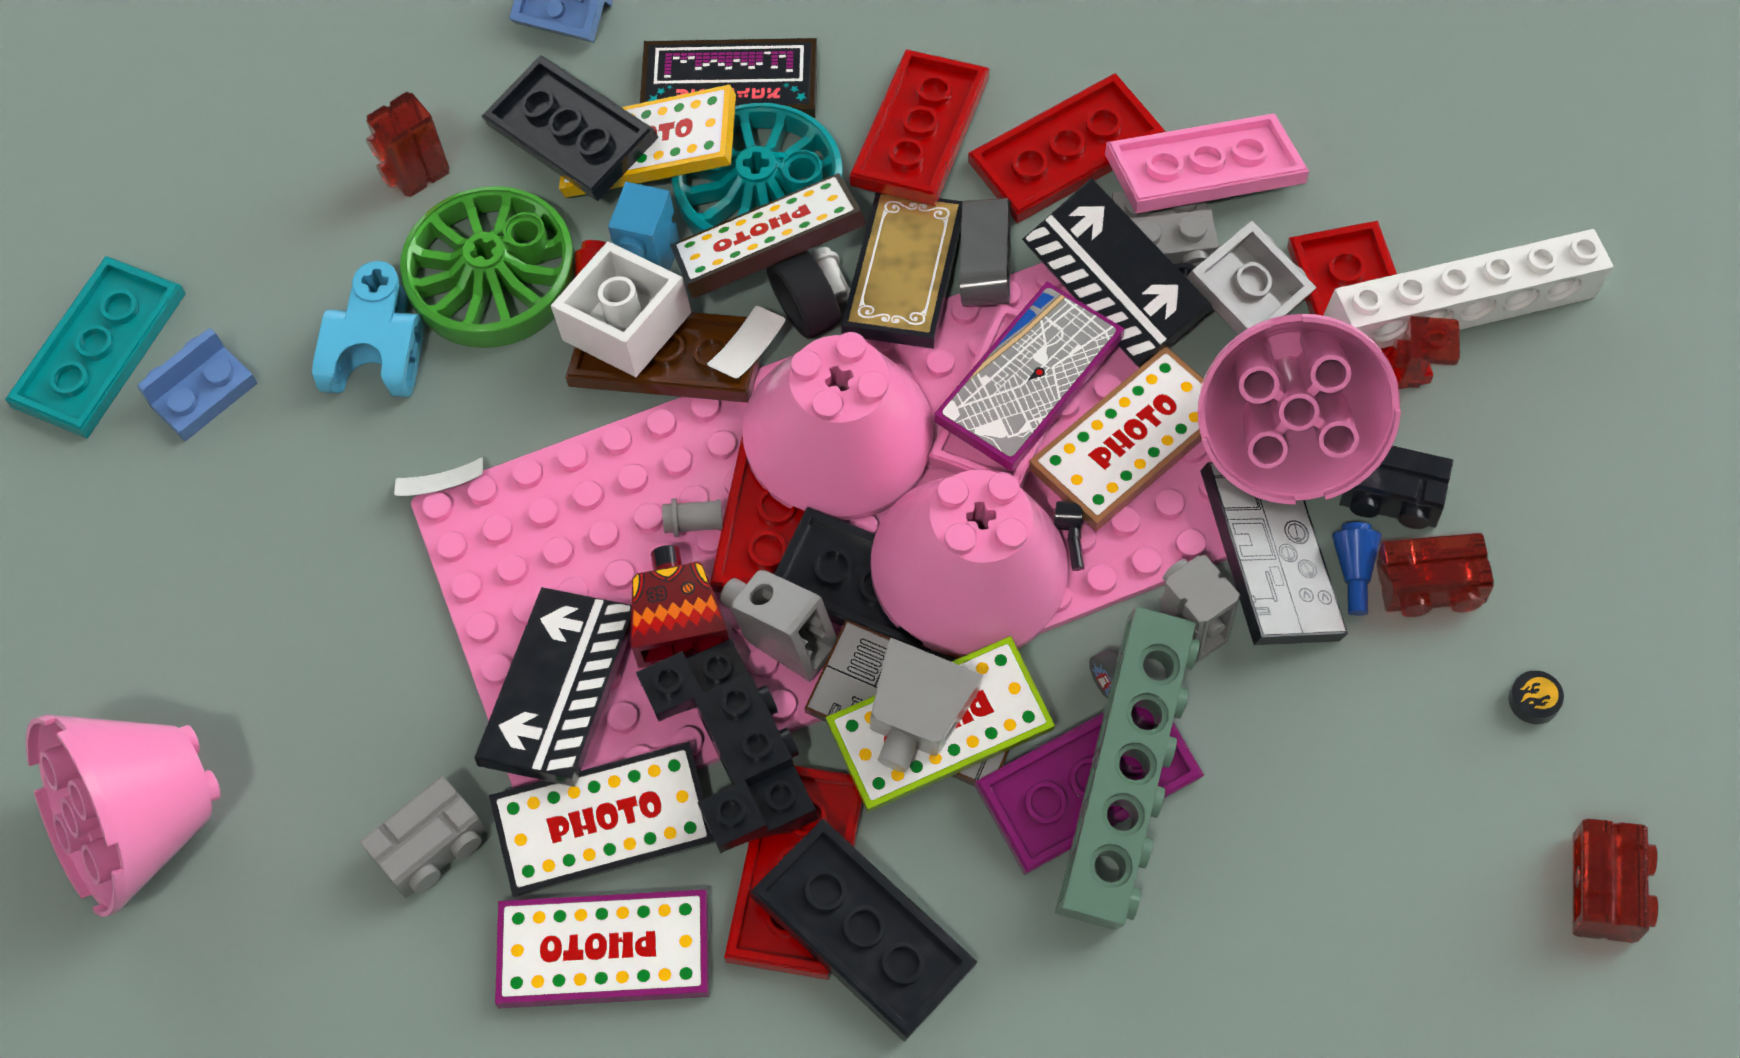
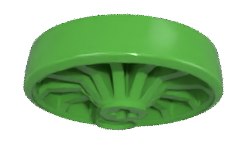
(488, 265)

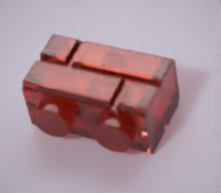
(406, 144)
(1434, 574)
(1613, 881)

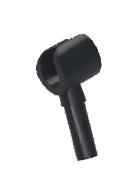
(1069, 518)

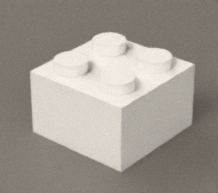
(621, 308)

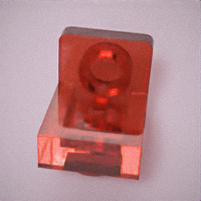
(1425, 343)

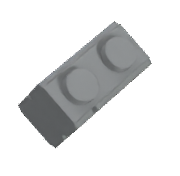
(1200, 596)
(424, 837)

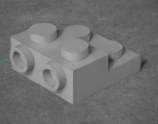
(1180, 232)
(1250, 280)

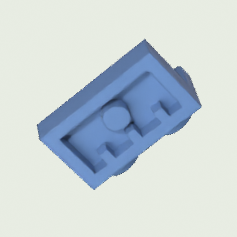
(564, 17)
(196, 384)

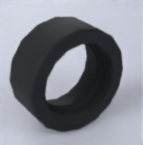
(804, 294)

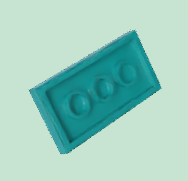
(95, 347)

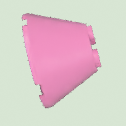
(1299, 408)
(838, 429)
(969, 563)
(117, 799)

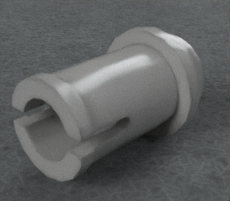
(691, 516)

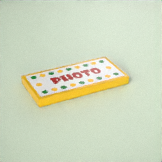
(692, 135)

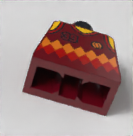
(673, 609)

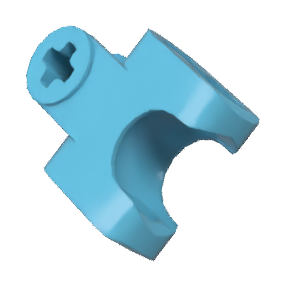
(370, 332)

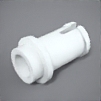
(829, 264)

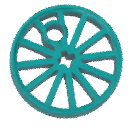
(759, 172)

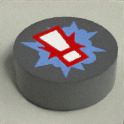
(1102, 669)

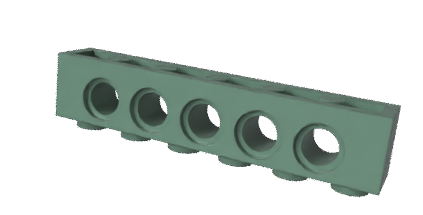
(1083, 892)

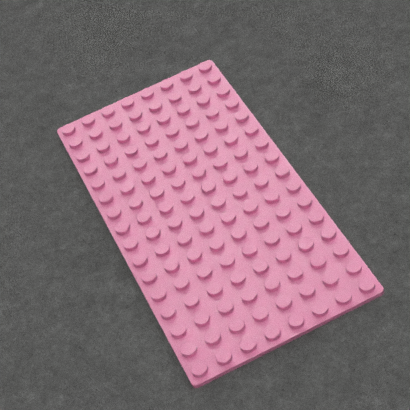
(592, 513)

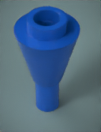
(1357, 553)

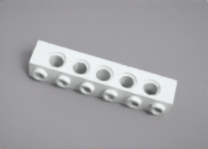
(1477, 287)

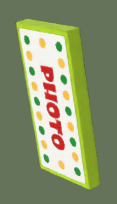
(999, 719)

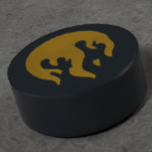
(1536, 697)

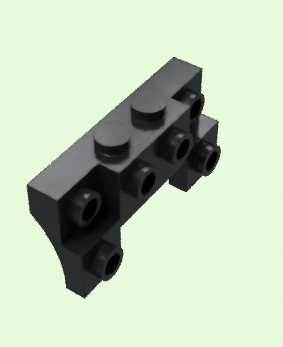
(738, 718)

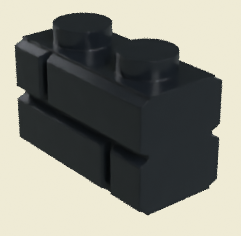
(1403, 487)

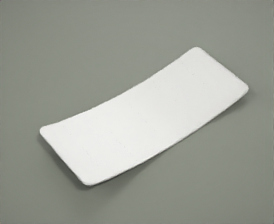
(748, 342)
(438, 481)

